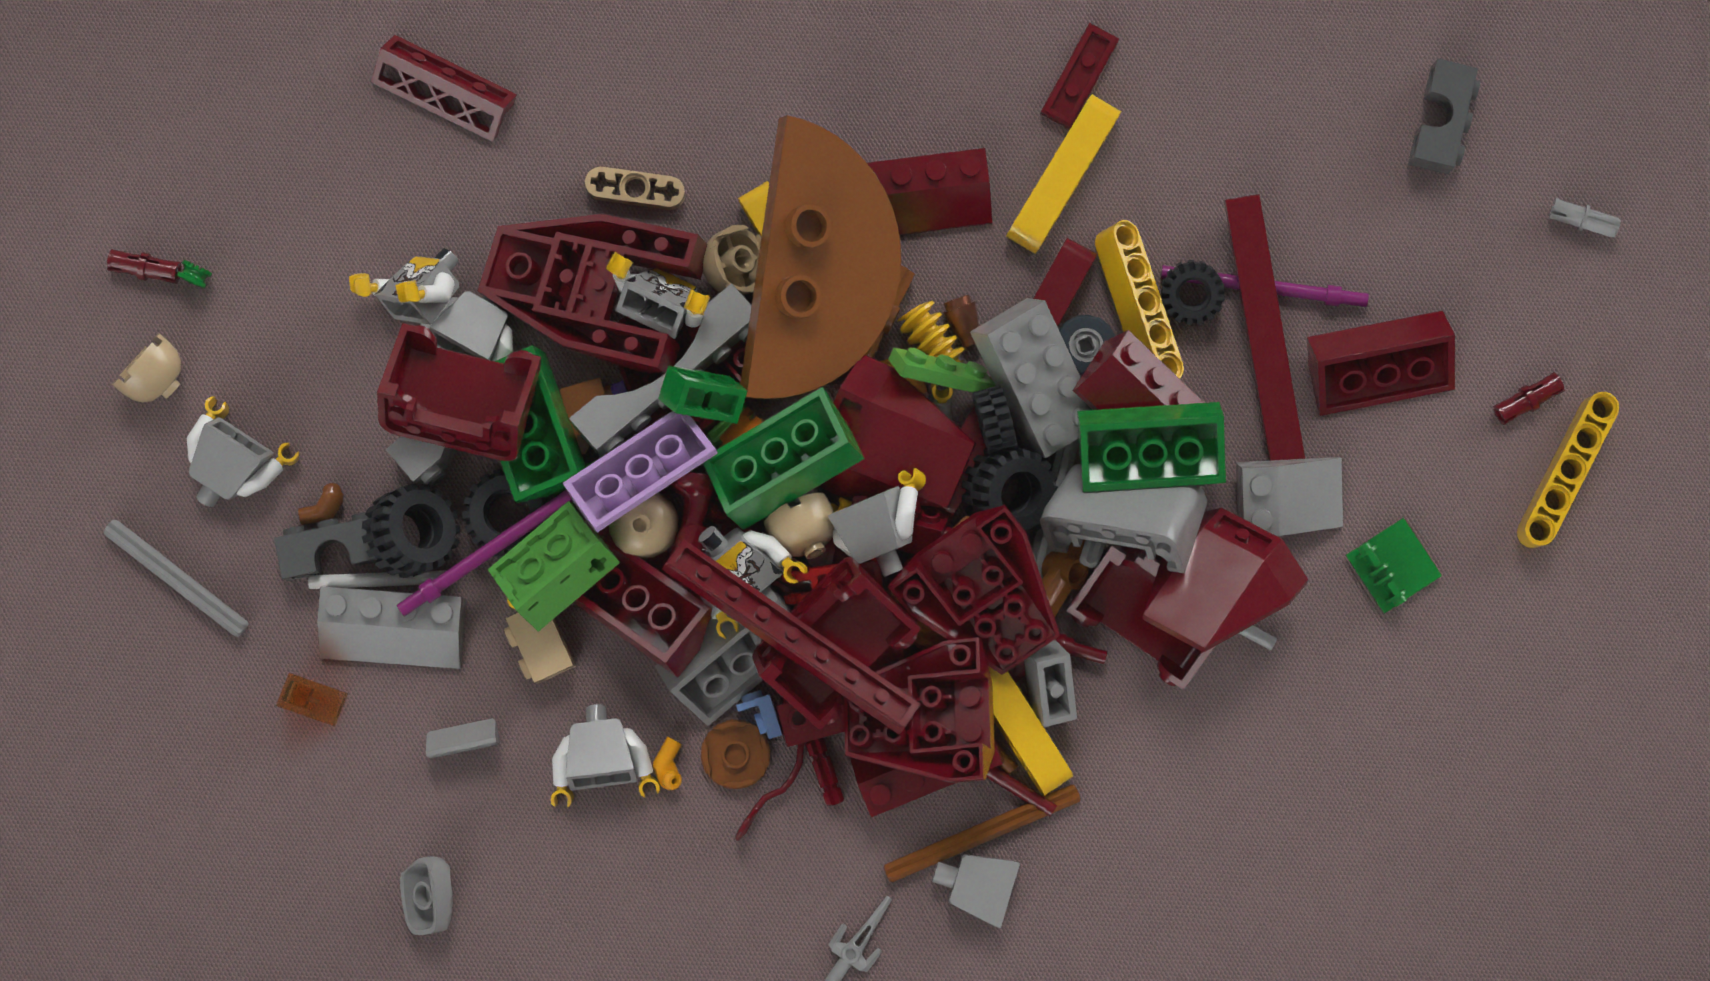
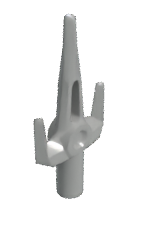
(851, 953)

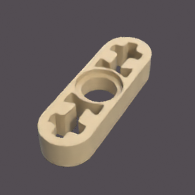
(662, 183)

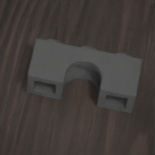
(1452, 88)
(301, 550)

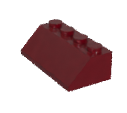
(937, 190)
(1382, 362)
(1130, 376)
(648, 611)
(890, 788)

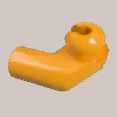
(665, 767)

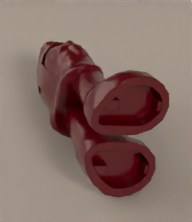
(697, 494)

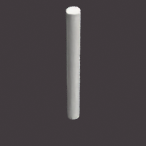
(368, 580)

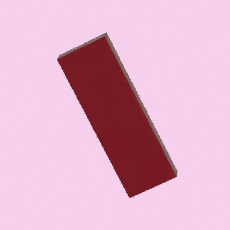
(1079, 76)

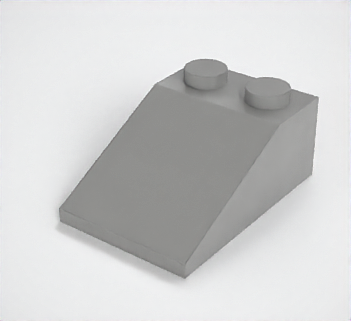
(421, 460)
(1291, 494)

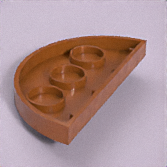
(822, 265)

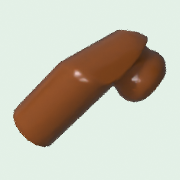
(326, 506)

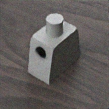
(979, 885)

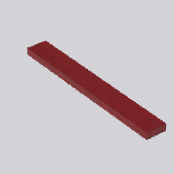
(1264, 328)
(791, 636)

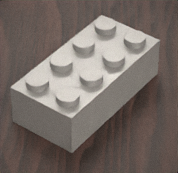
(1035, 373)

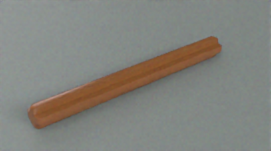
(977, 835)

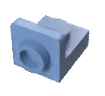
(767, 718)

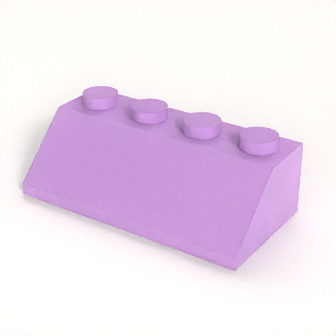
(638, 469)

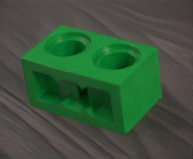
(702, 394)

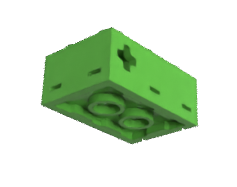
(553, 566)

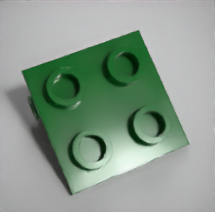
(1393, 565)

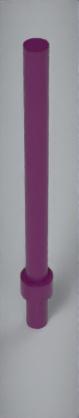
(1331, 295)
(431, 589)

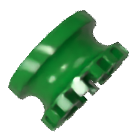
(193, 275)

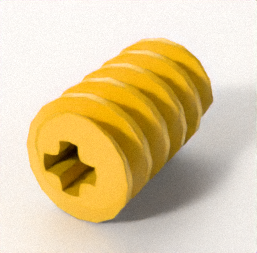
(929, 333)

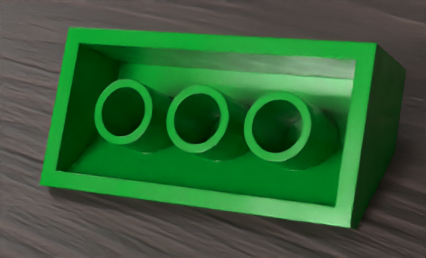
(548, 446)
(1152, 446)
(782, 459)

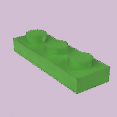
(940, 370)

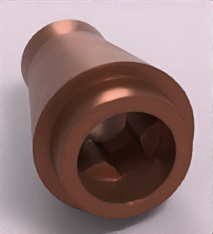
(962, 317)

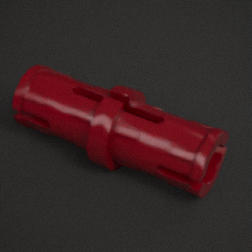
(143, 266)
(1529, 398)

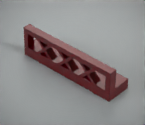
(443, 76)

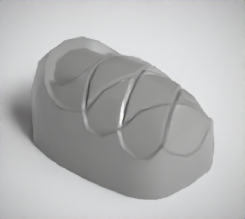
(427, 895)

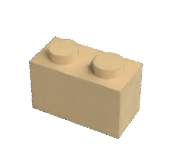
(542, 651)

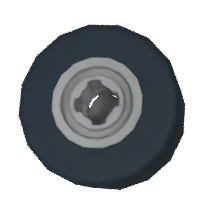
(1089, 330)

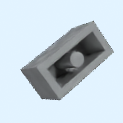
(1051, 685)

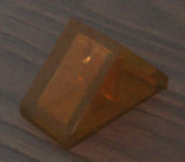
(311, 699)

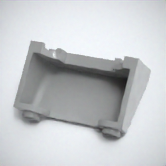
(1146, 518)

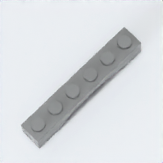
(612, 417)

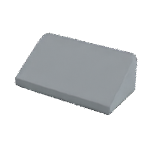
(462, 738)

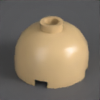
(732, 259)
(151, 372)
(804, 527)
(647, 528)

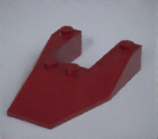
(560, 285)

